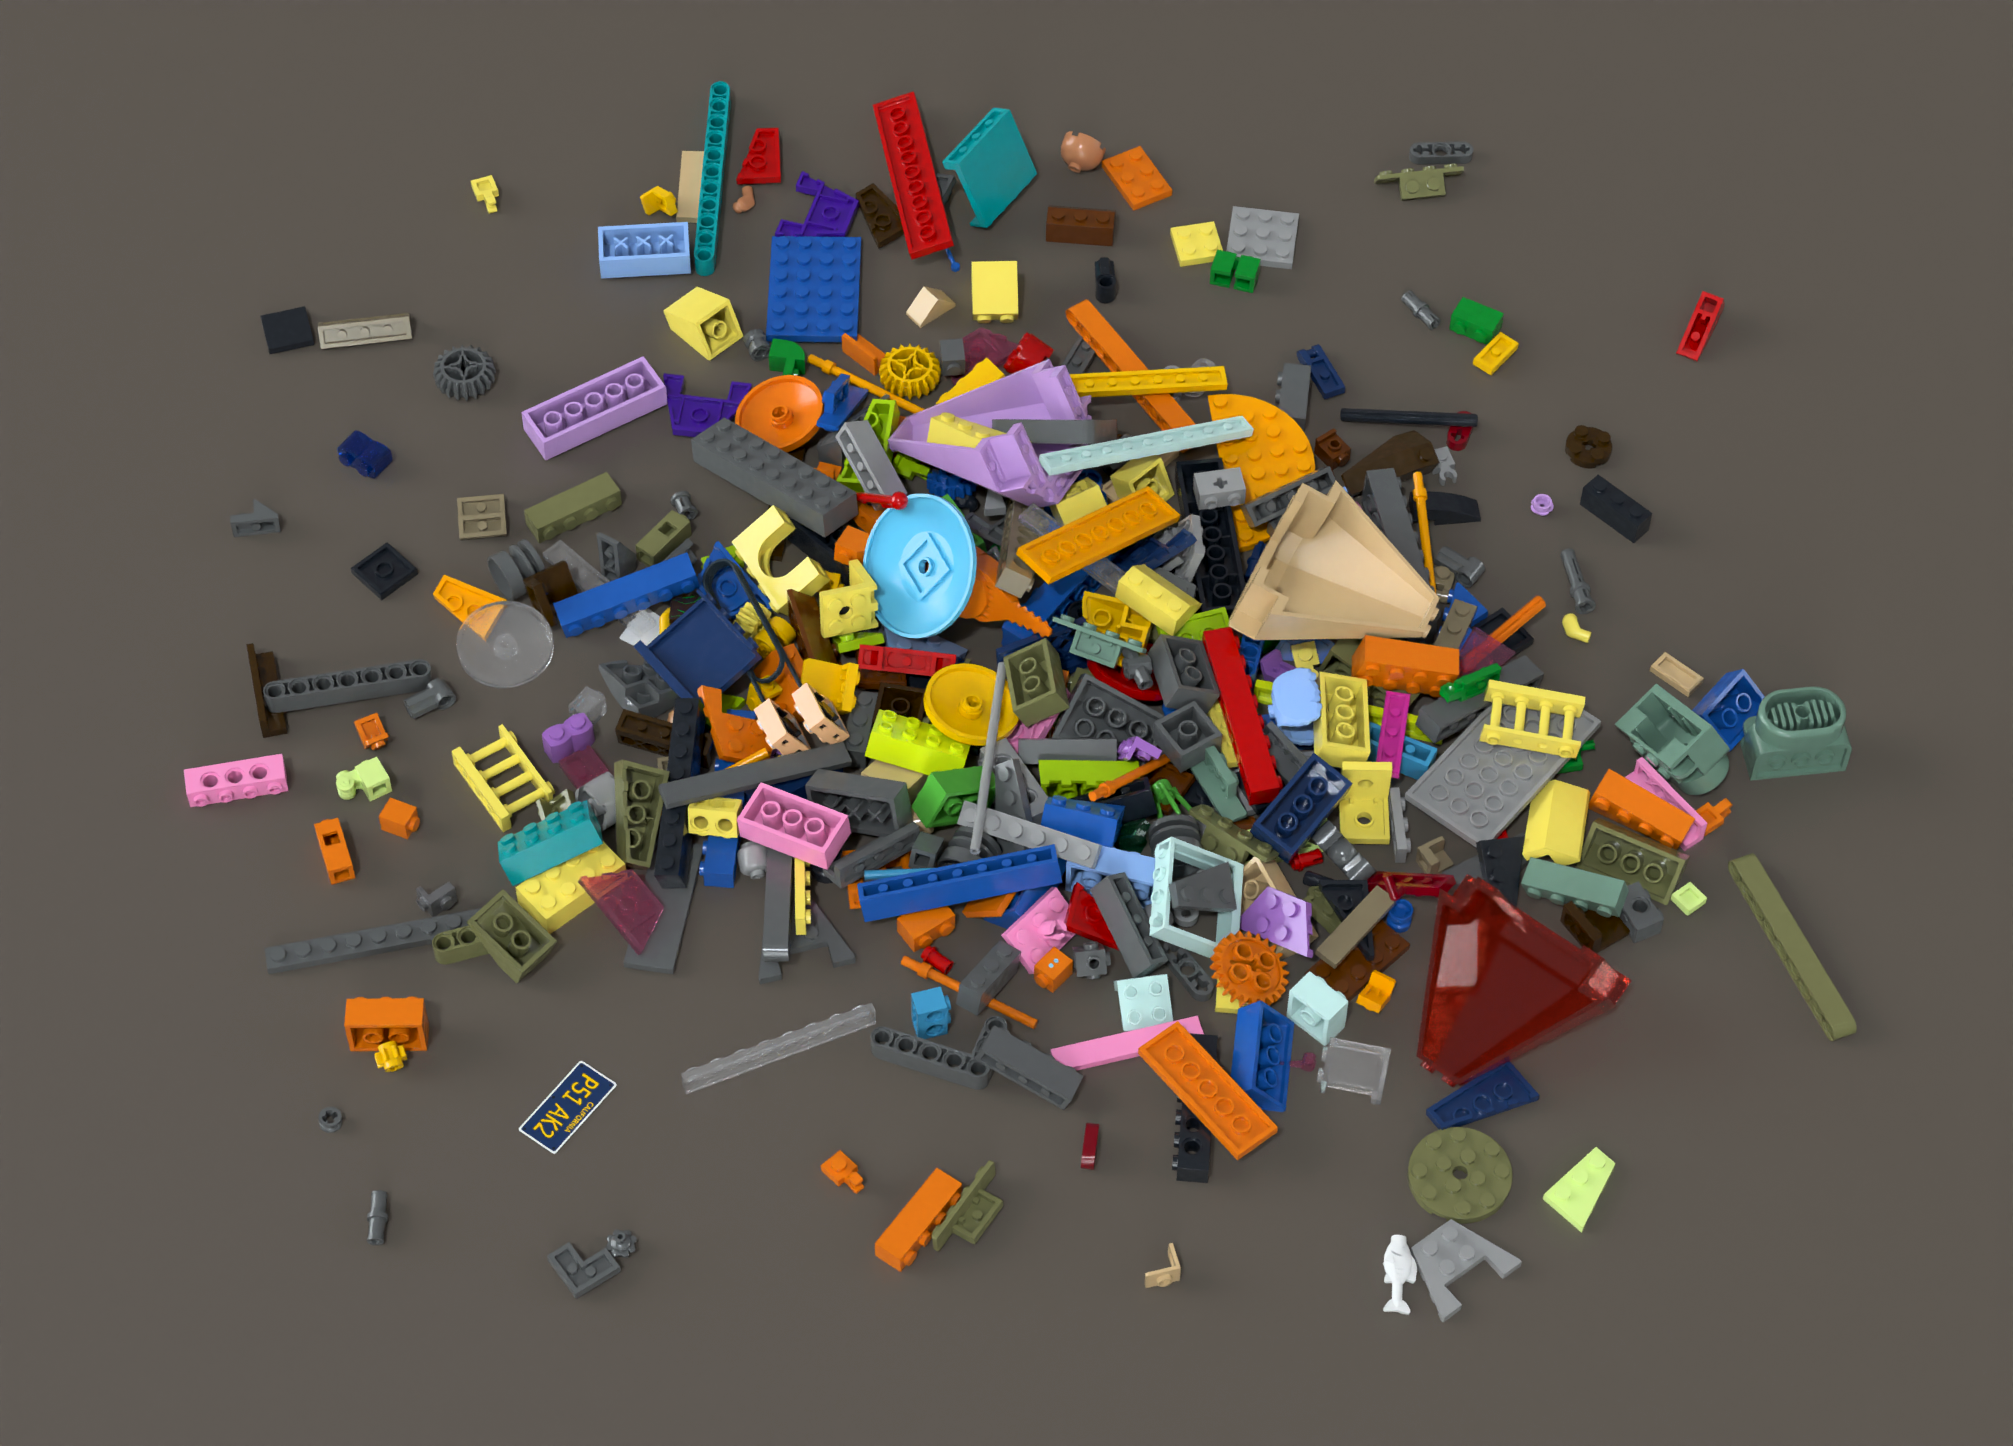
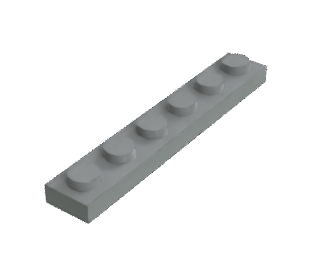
(1032, 835)

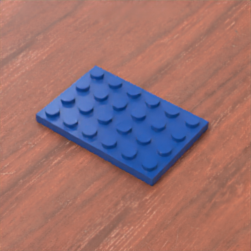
(813, 288)

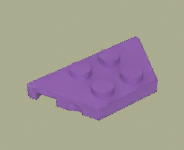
(1281, 920)

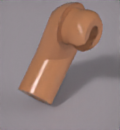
(746, 201)

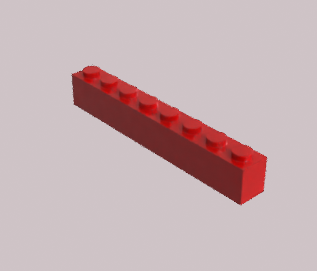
(1241, 717)

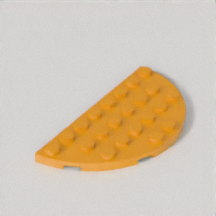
(1268, 458)

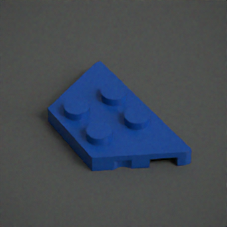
(727, 586)

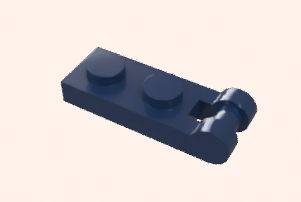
(1322, 371)

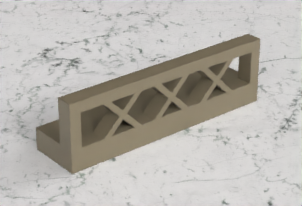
(364, 330)

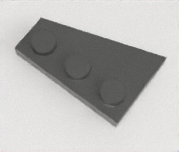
(1205, 891)

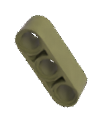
(456, 945)

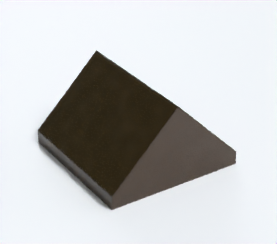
(900, 699)

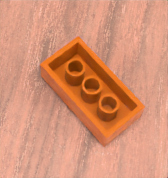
(1405, 665)

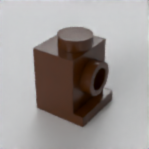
(1332, 449)

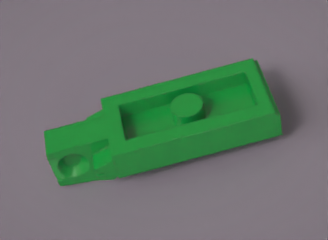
(1470, 684)

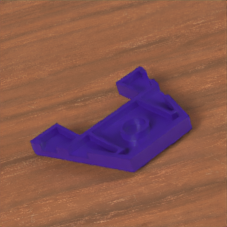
(828, 215)
(695, 414)

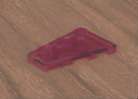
(1481, 651)

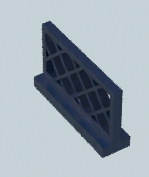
(1068, 660)

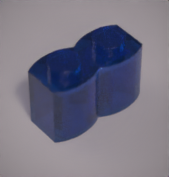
(364, 454)

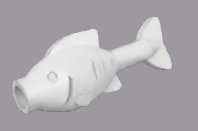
(1399, 1268)

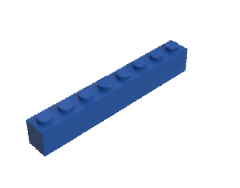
(720, 852)
(959, 883)

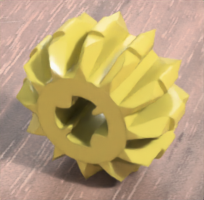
(749, 620)

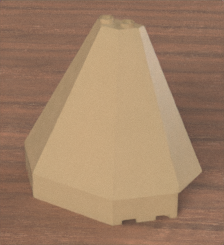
(1332, 578)

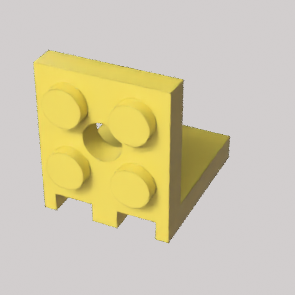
(857, 596)
(1366, 799)

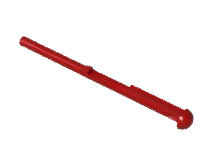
(896, 501)

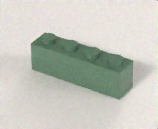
(1568, 884)

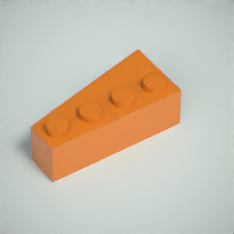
(1640, 810)

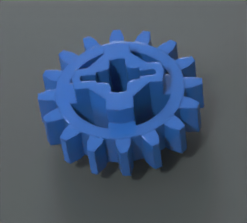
(946, 483)

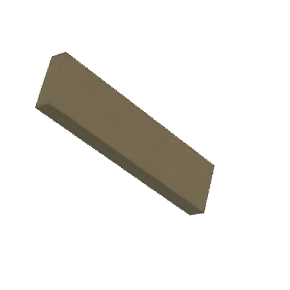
(1355, 927)

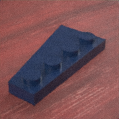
(1483, 1097)

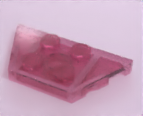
(982, 345)
(626, 904)

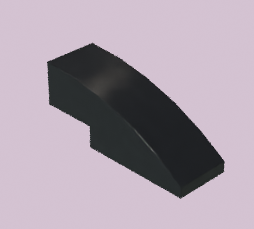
(1447, 508)

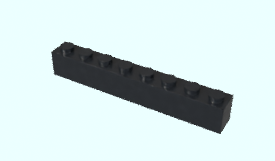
(683, 762)

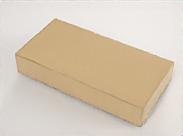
(1676, 674)

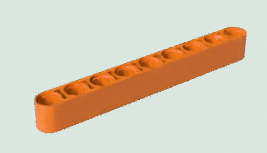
(1119, 358)

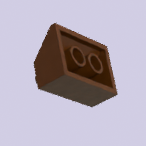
(1080, 225)

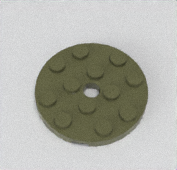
(1459, 1199)

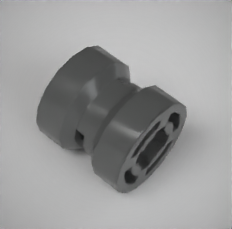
(756, 343)

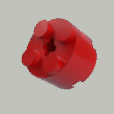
(1028, 353)

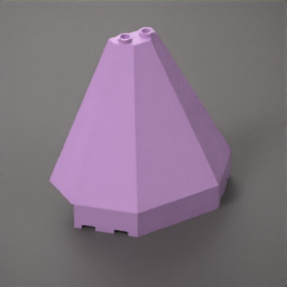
(1005, 461)

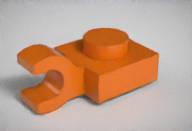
(1714, 815)
(842, 1169)

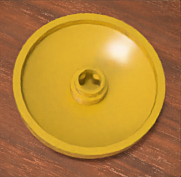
(961, 703)

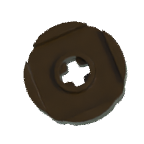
(1591, 436)

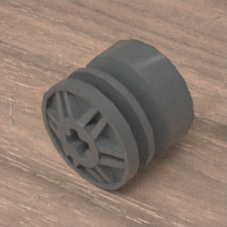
(512, 568)
(1181, 828)
(959, 848)

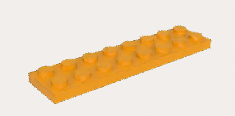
(1097, 535)

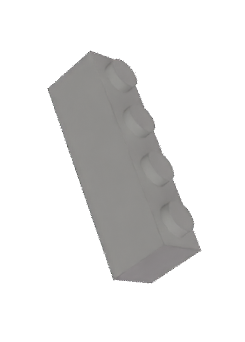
(868, 460)

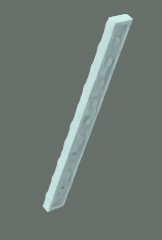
(1145, 445)

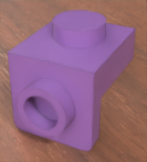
(1274, 666)

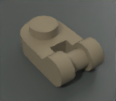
(1444, 581)

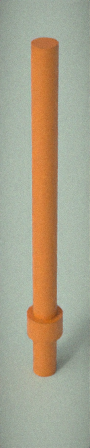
(1109, 787)
(926, 971)

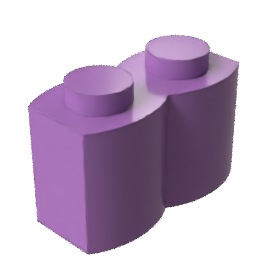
(568, 737)

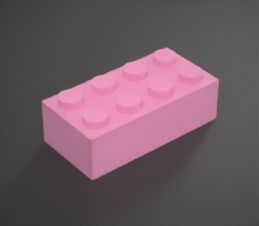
(794, 826)

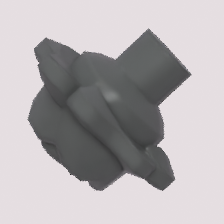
(621, 1243)

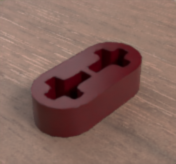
(1464, 432)
(1090, 1146)

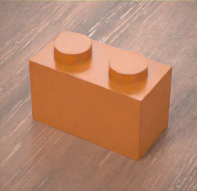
(925, 926)

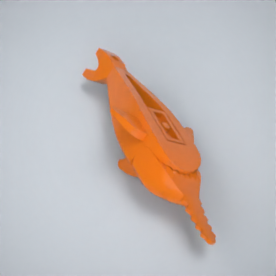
(986, 601)

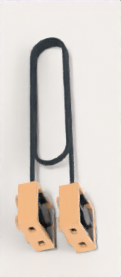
(778, 724)

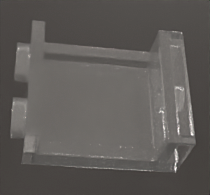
(1354, 1068)

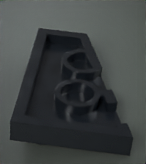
(1501, 864)

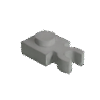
(1446, 465)

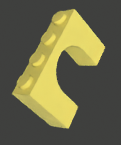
(755, 549)

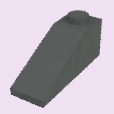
(615, 558)

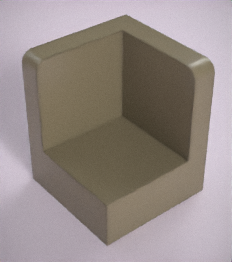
(1432, 857)

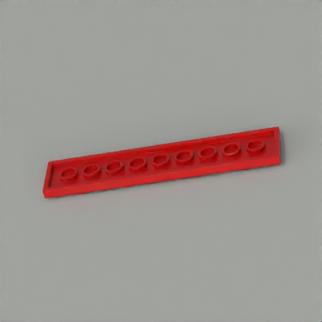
(913, 175)

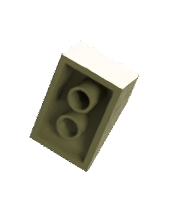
(511, 936)

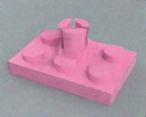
(1040, 929)

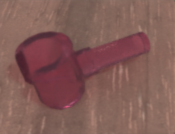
(1307, 1063)

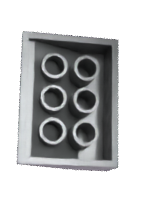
(1105, 713)

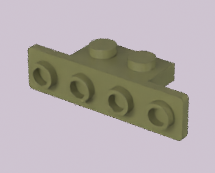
(1422, 183)
(1228, 839)
(972, 1212)

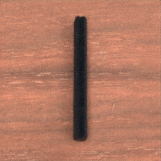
(1409, 417)

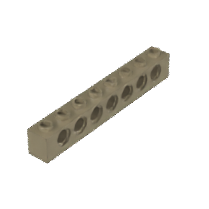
(1012, 572)

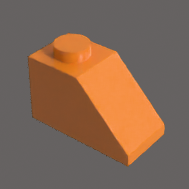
(851, 545)

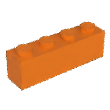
(917, 1220)

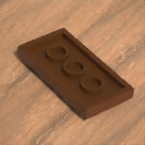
(1355, 971)

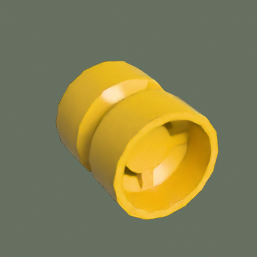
(783, 631)

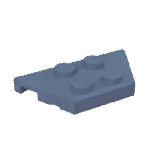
(931, 644)

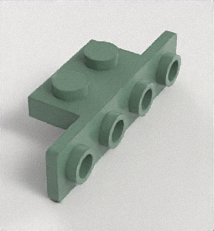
(1096, 645)
(1219, 784)

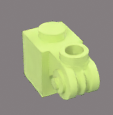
(368, 776)

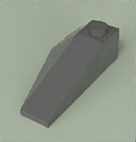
(829, 448)

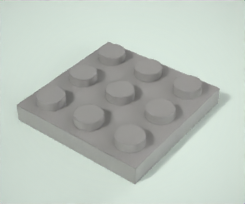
(1264, 235)

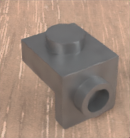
(437, 901)

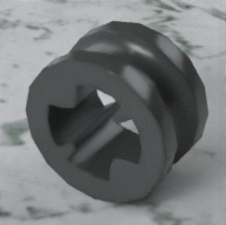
(323, 1122)

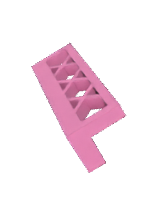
(1654, 783)

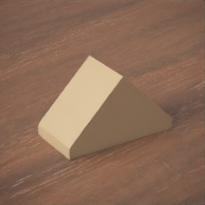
(928, 306)

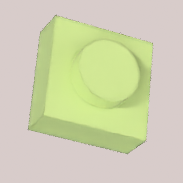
(1689, 898)

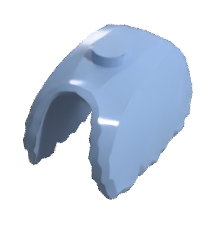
(1296, 705)

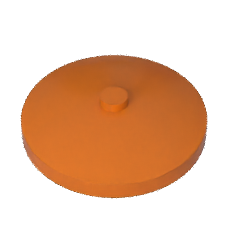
(782, 411)

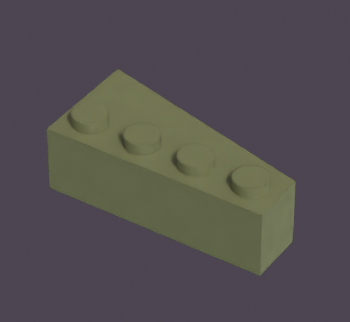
(1340, 662)
(637, 811)

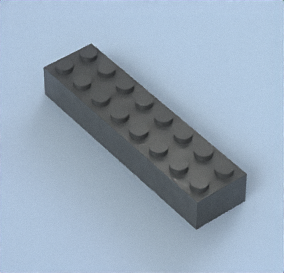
(774, 477)
(1387, 510)

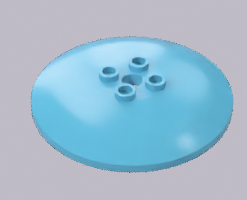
(895, 557)

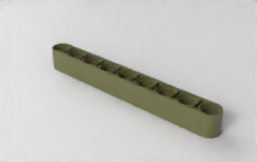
(1792, 947)

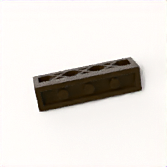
(262, 672)
(653, 735)

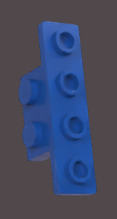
(840, 403)

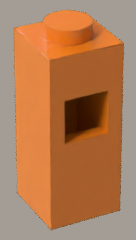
(334, 851)

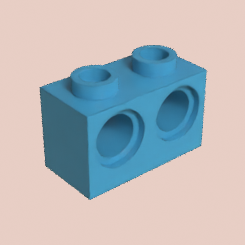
(930, 1013)

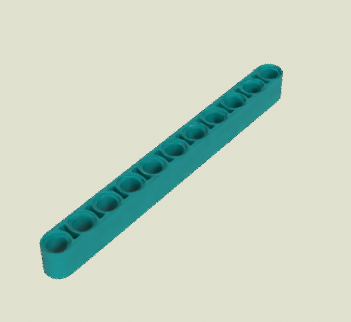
(712, 179)

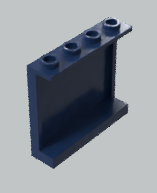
(700, 650)

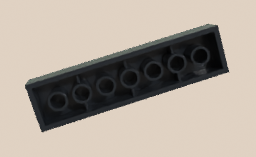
(1220, 572)

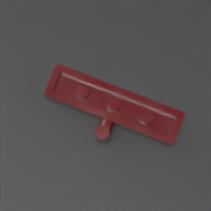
(1416, 884)

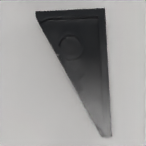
(1344, 898)

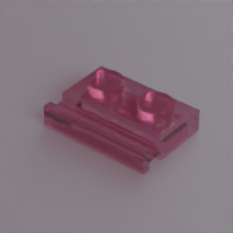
(582, 766)

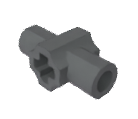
(1137, 667)

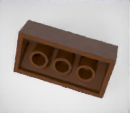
(805, 620)

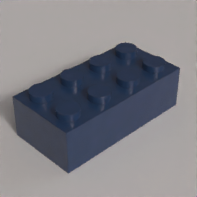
(1301, 807)

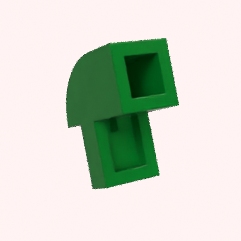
(786, 357)

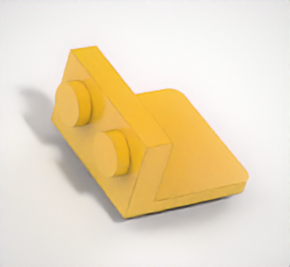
(833, 681)

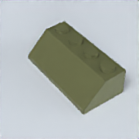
(1633, 858)

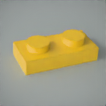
(1495, 353)

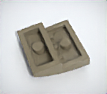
(481, 516)

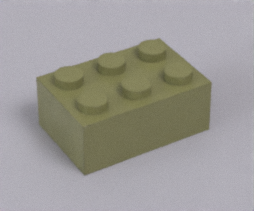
(1036, 682)

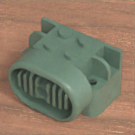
(1796, 734)
(1676, 742)

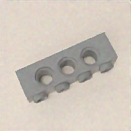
(1035, 793)

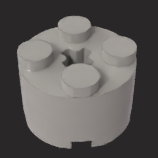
(601, 797)

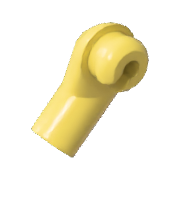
(1573, 629)

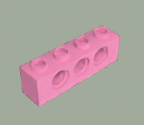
(244, 772)

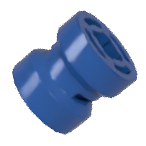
(1400, 916)

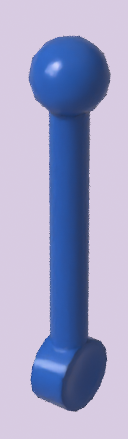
(955, 266)

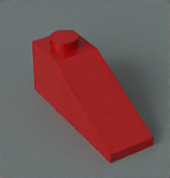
(1701, 326)

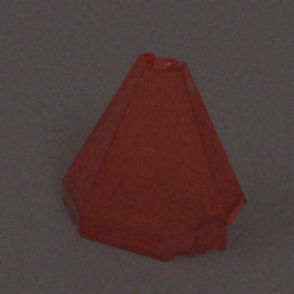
(1502, 984)

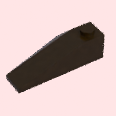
(1403, 452)

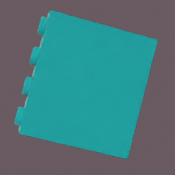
(992, 165)

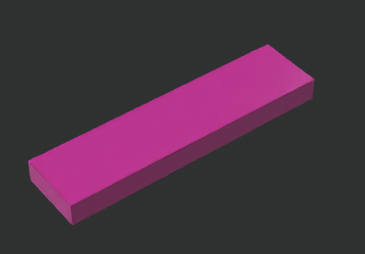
(1393, 730)

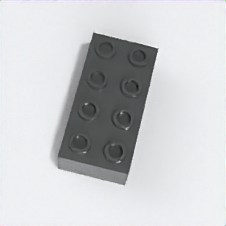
(871, 803)

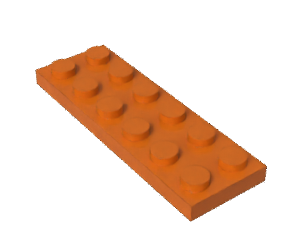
(1207, 1090)

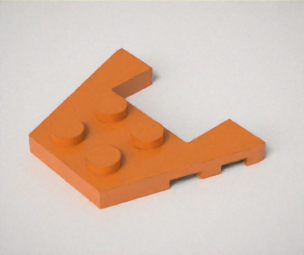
(732, 734)

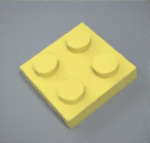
(1195, 243)

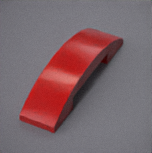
(903, 660)

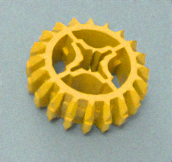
(910, 371)

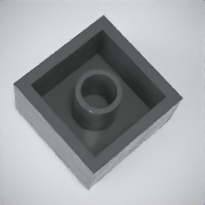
(1186, 735)

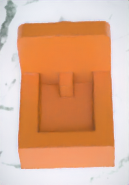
(371, 732)

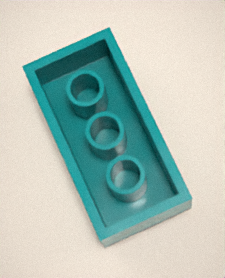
(549, 842)

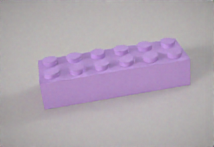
(594, 408)

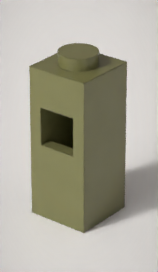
(663, 538)

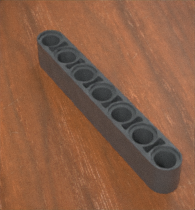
(347, 686)
(778, 906)

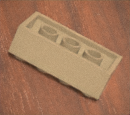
(1256, 878)

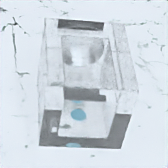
(589, 702)

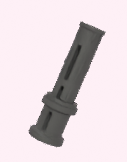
(1579, 588)

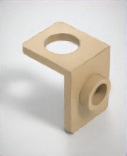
(1165, 1276)

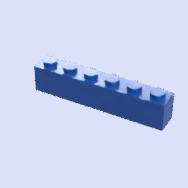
(626, 595)

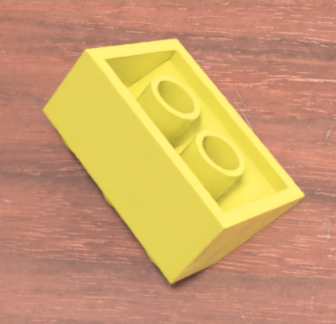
(1156, 598)

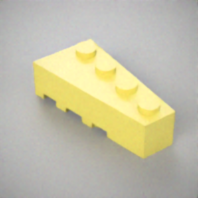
(957, 431)

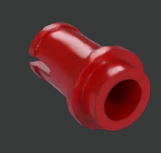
(1306, 859)
(937, 960)

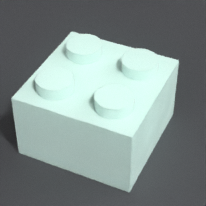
(1317, 1008)

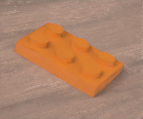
(1136, 178)

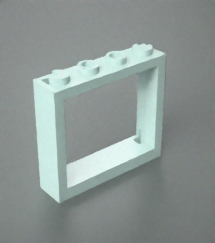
(1159, 920)

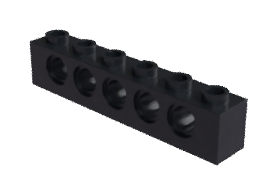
(1193, 1166)

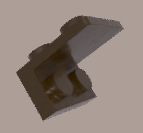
(550, 587)
(1591, 928)

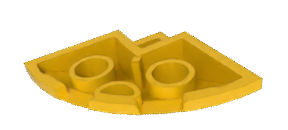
(1115, 616)

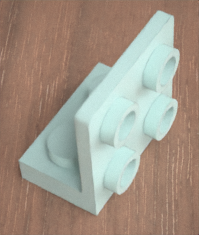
(1144, 1001)

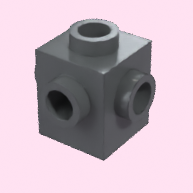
(1082, 960)

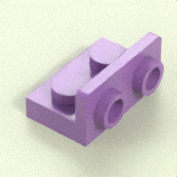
(1137, 748)

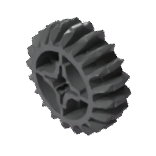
(450, 372)

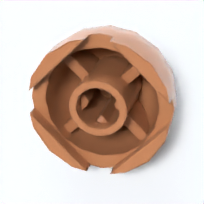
(1081, 152)

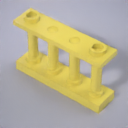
(1536, 699)
(490, 796)

